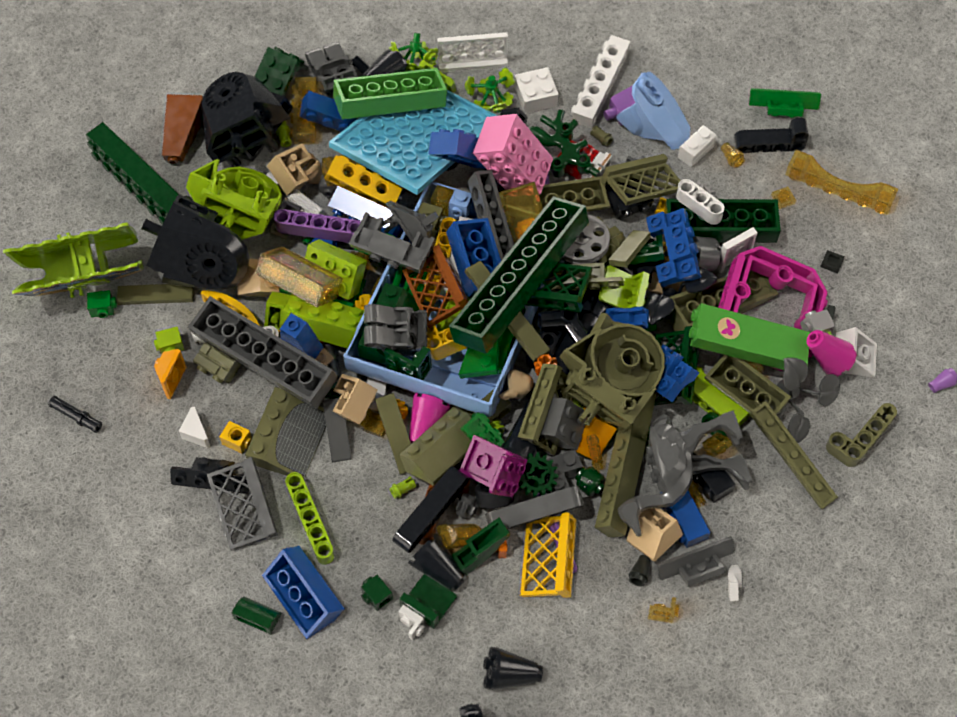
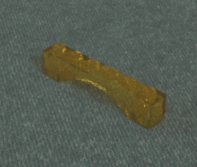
(875, 196)

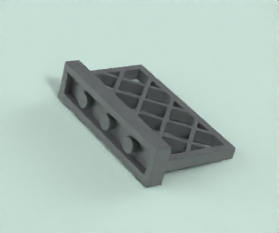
(259, 498)

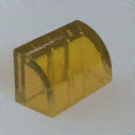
(456, 534)

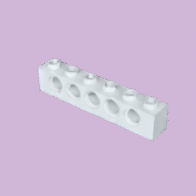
(601, 81)

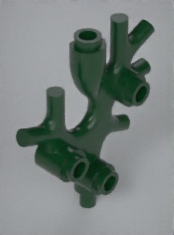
(561, 139)

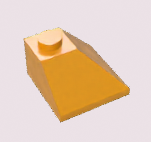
(170, 370)

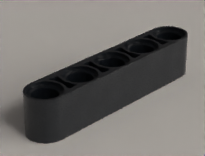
(430, 509)

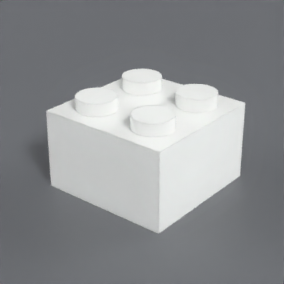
(536, 90)

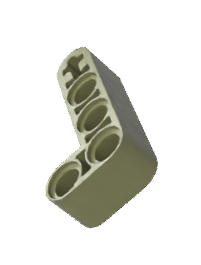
(867, 434)

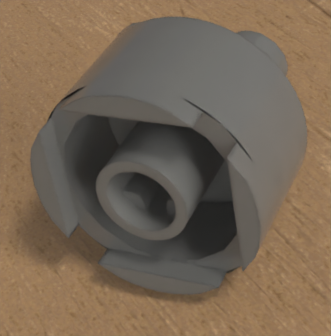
(707, 255)

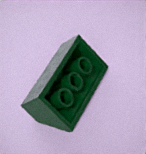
(392, 297)

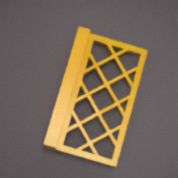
(564, 558)

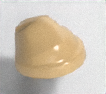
(313, 170)
(519, 385)

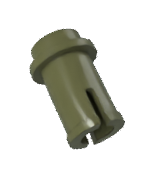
(605, 138)

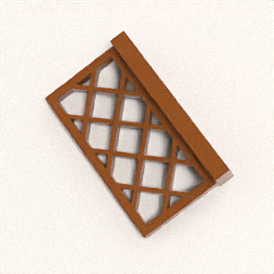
(451, 282)

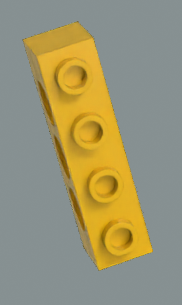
(336, 176)

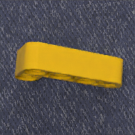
(441, 343)

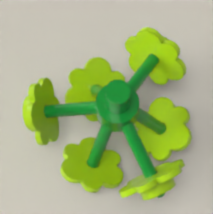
(417, 49)
(490, 87)

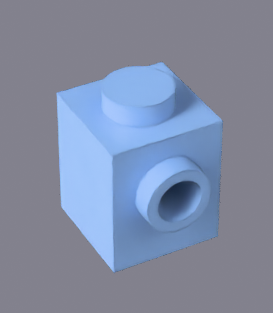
(460, 204)

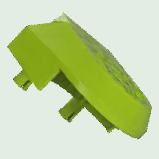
(239, 195)

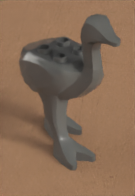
(674, 463)

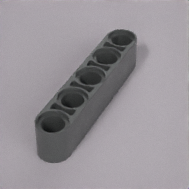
(538, 507)

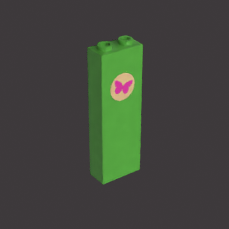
(746, 337)

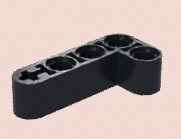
(773, 139)

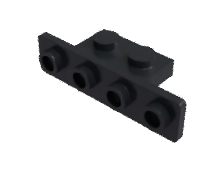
(197, 475)

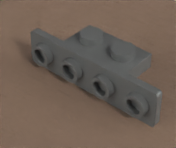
(699, 563)

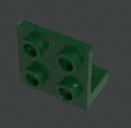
(416, 368)
(429, 600)

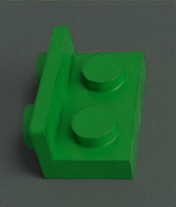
(480, 426)

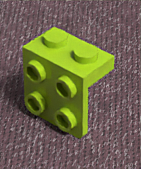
(630, 294)

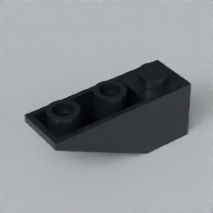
(715, 483)

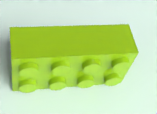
(330, 322)

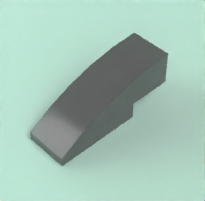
(336, 432)

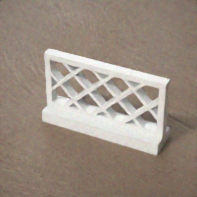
(472, 59)

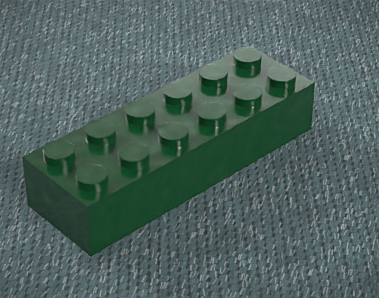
(737, 218)

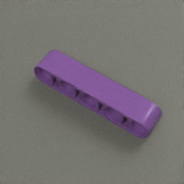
(311, 222)

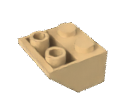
(658, 533)

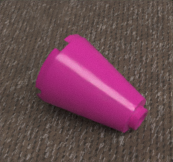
(831, 352)
(425, 412)

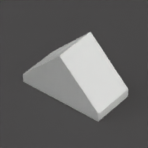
(193, 430)

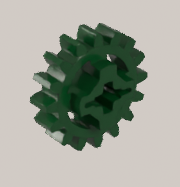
(545, 470)

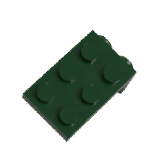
(278, 69)

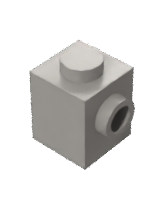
(817, 321)

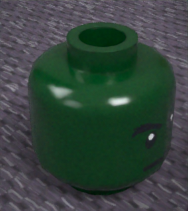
(590, 481)

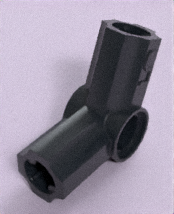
(557, 319)

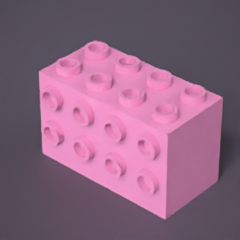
(512, 152)

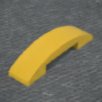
(229, 302)

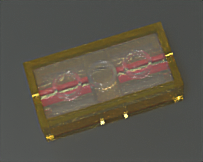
(299, 276)

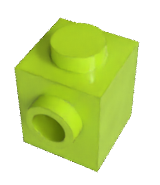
(168, 340)

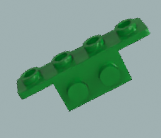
(784, 101)

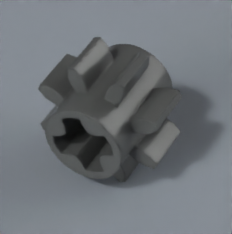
(465, 505)

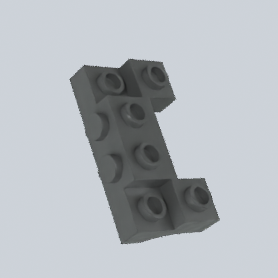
(389, 248)

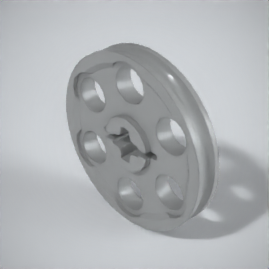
(588, 242)

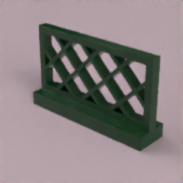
(559, 300)
(690, 357)

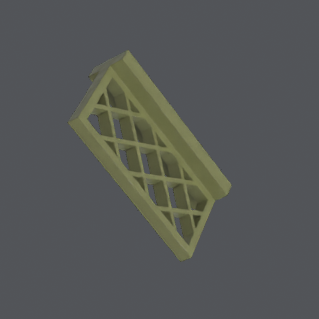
(639, 169)
(538, 407)

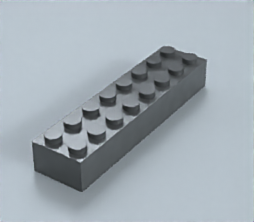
(263, 352)

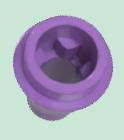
(944, 380)

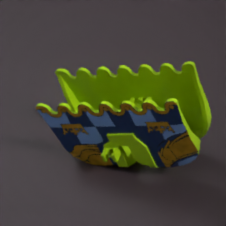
(71, 263)

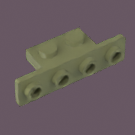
(596, 279)

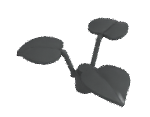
(795, 372)

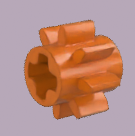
(544, 359)

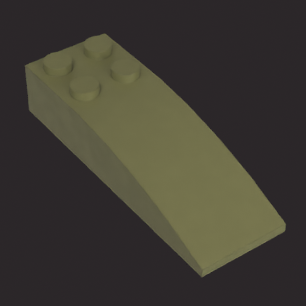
(686, 302)

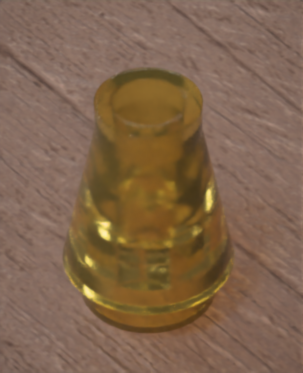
(734, 156)

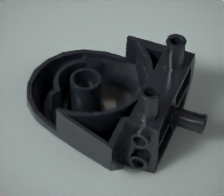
(239, 116)
(196, 249)

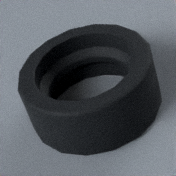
(487, 500)

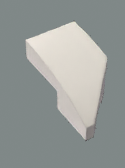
(734, 582)

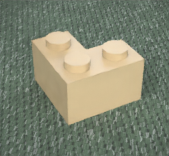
(288, 168)
(354, 398)

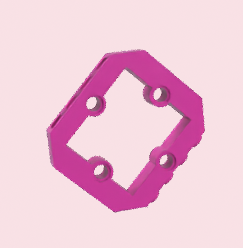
(781, 273)

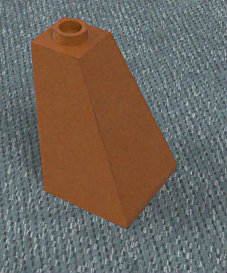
(180, 125)

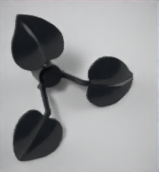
(663, 305)

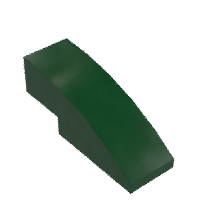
(481, 546)

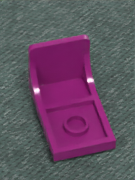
(493, 466)

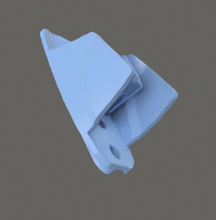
(655, 113)

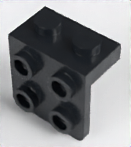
(622, 210)

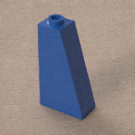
(300, 335)

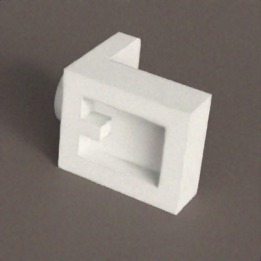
(410, 618)

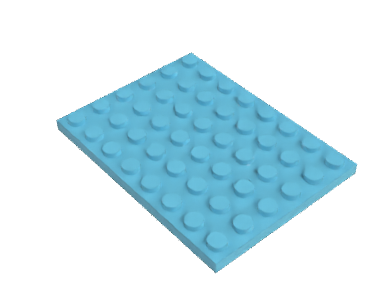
(399, 142)

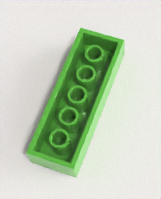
(389, 93)

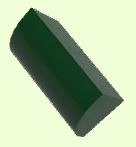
(256, 615)

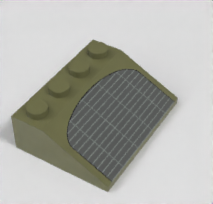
(287, 434)

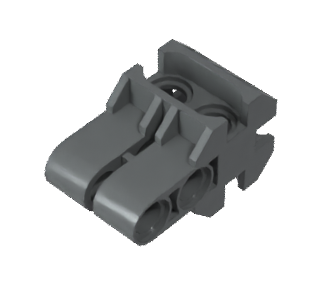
(329, 67)
(395, 329)

